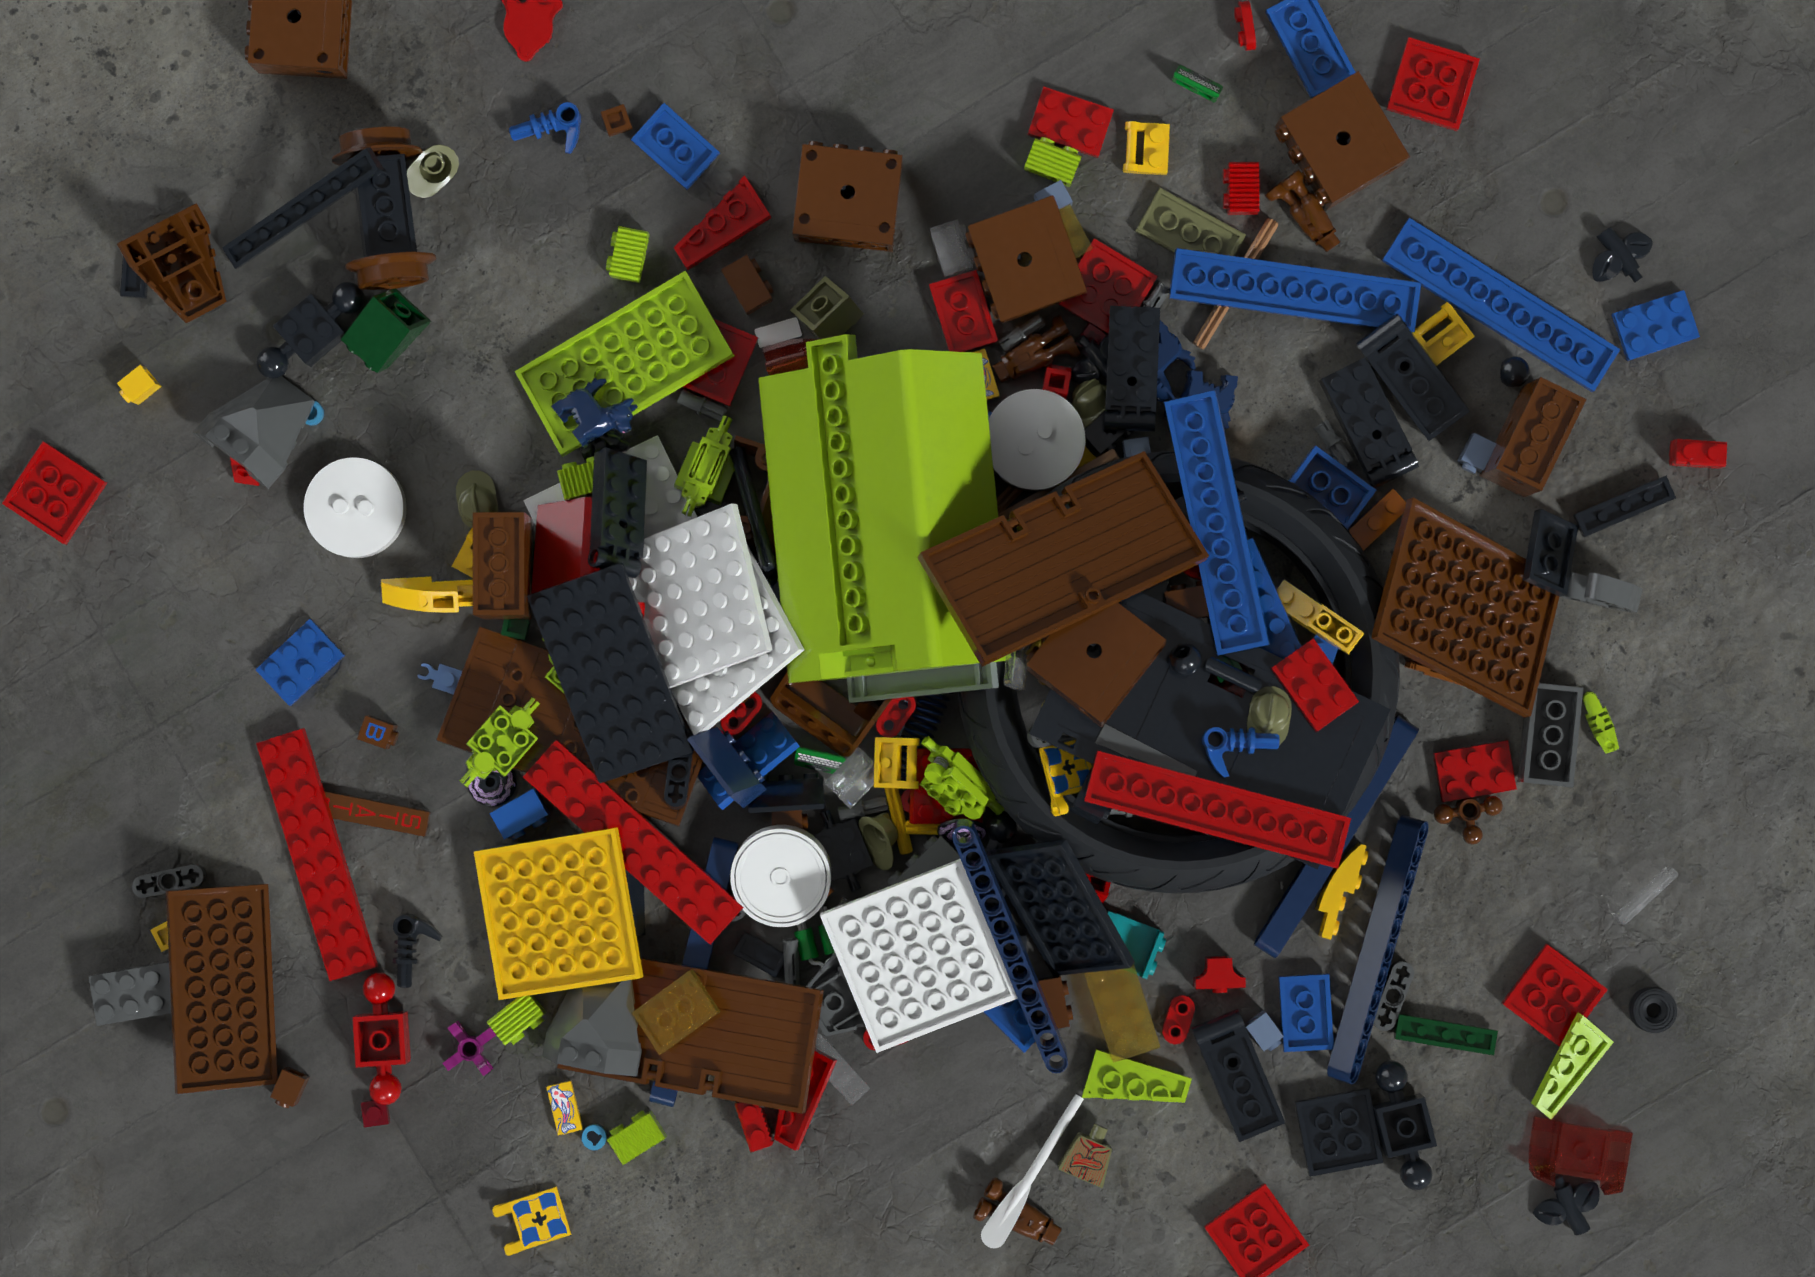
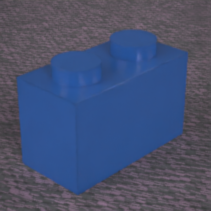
(519, 814)

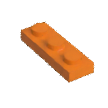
(1378, 519)

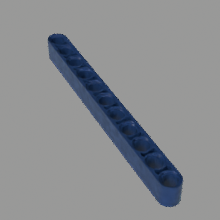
(1310, 880)
(1010, 935)
(1377, 949)
(698, 950)

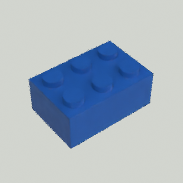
(1332, 485)

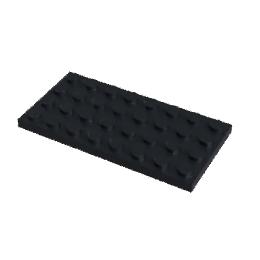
(610, 672)

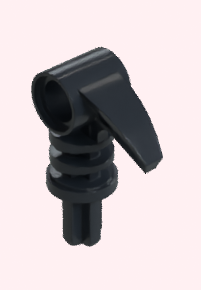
(405, 946)

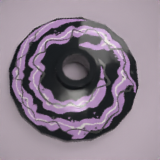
(497, 794)
(946, 827)

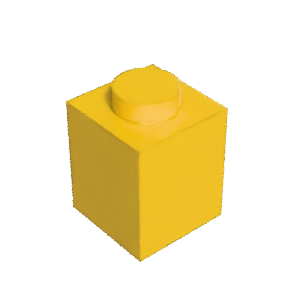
(138, 385)

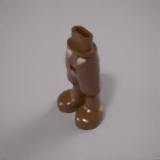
(1307, 211)
(1032, 356)
(1031, 1221)

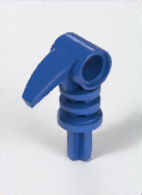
(548, 122)
(1238, 740)

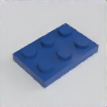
(675, 146)
(1655, 325)
(300, 662)
(1306, 1012)

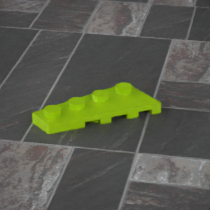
(1572, 1063)
(1133, 1081)

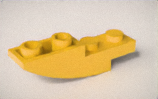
(427, 596)
(1318, 618)
(1340, 880)

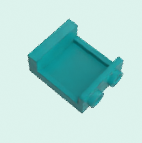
(1141, 941)

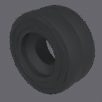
(1665, 1017)

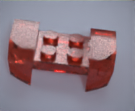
(786, 356)
(1579, 1153)

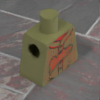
(1088, 1156)

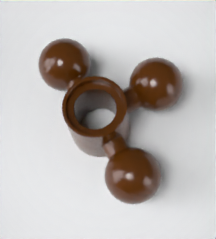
(1471, 834)

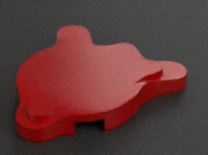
(529, 25)

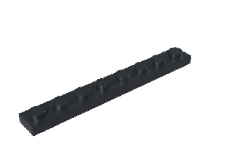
(303, 207)

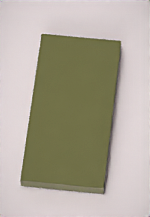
(1183, 226)

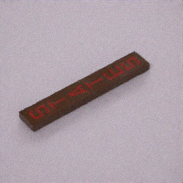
(378, 814)

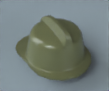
(432, 170)
(1089, 401)
(475, 494)
(1270, 712)
(879, 837)

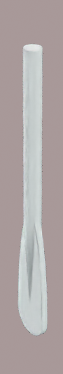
(1007, 1213)

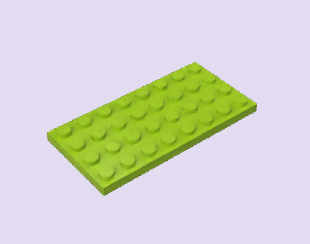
(639, 350)

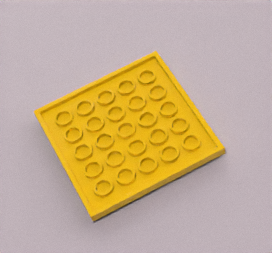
(558, 914)

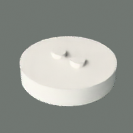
(1035, 439)
(355, 507)
(781, 875)

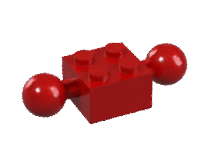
(381, 1039)

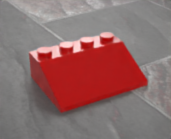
(562, 542)

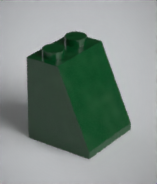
(384, 329)

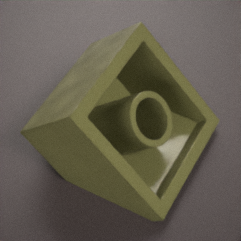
(827, 310)

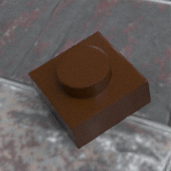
(616, 120)

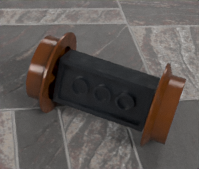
(385, 211)

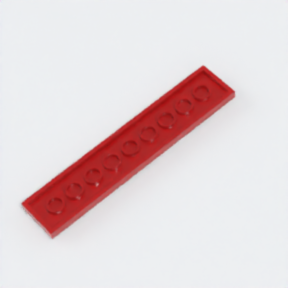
(1217, 809)
(645, 849)
(317, 854)

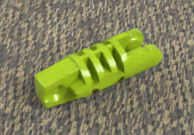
(1600, 723)

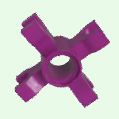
(478, 1058)

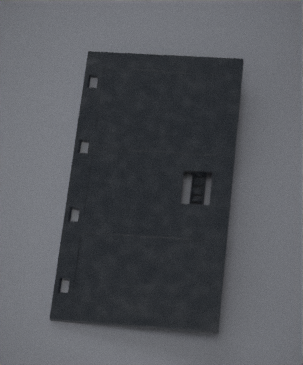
(1175, 711)

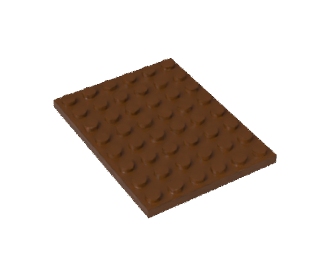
(1465, 609)

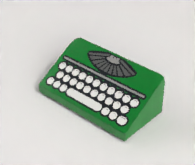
(1197, 83)
(818, 760)

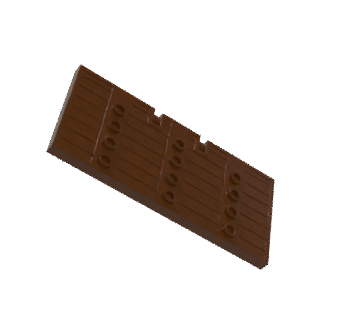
(1062, 561)
(509, 674)
(754, 1047)

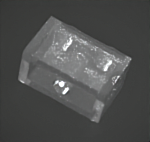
(951, 248)
(852, 778)

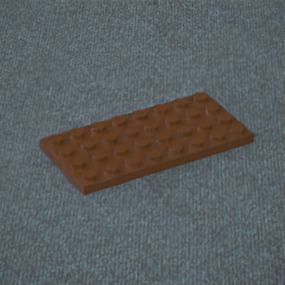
(221, 988)

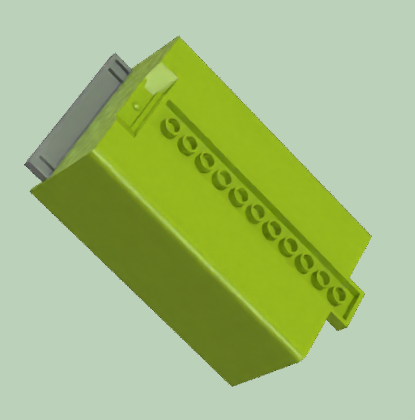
(862, 478)

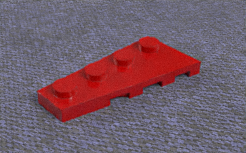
(728, 221)
(793, 1126)

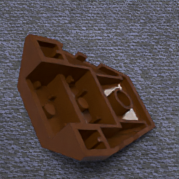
(178, 263)

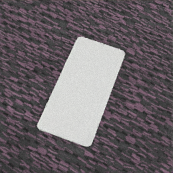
(778, 332)

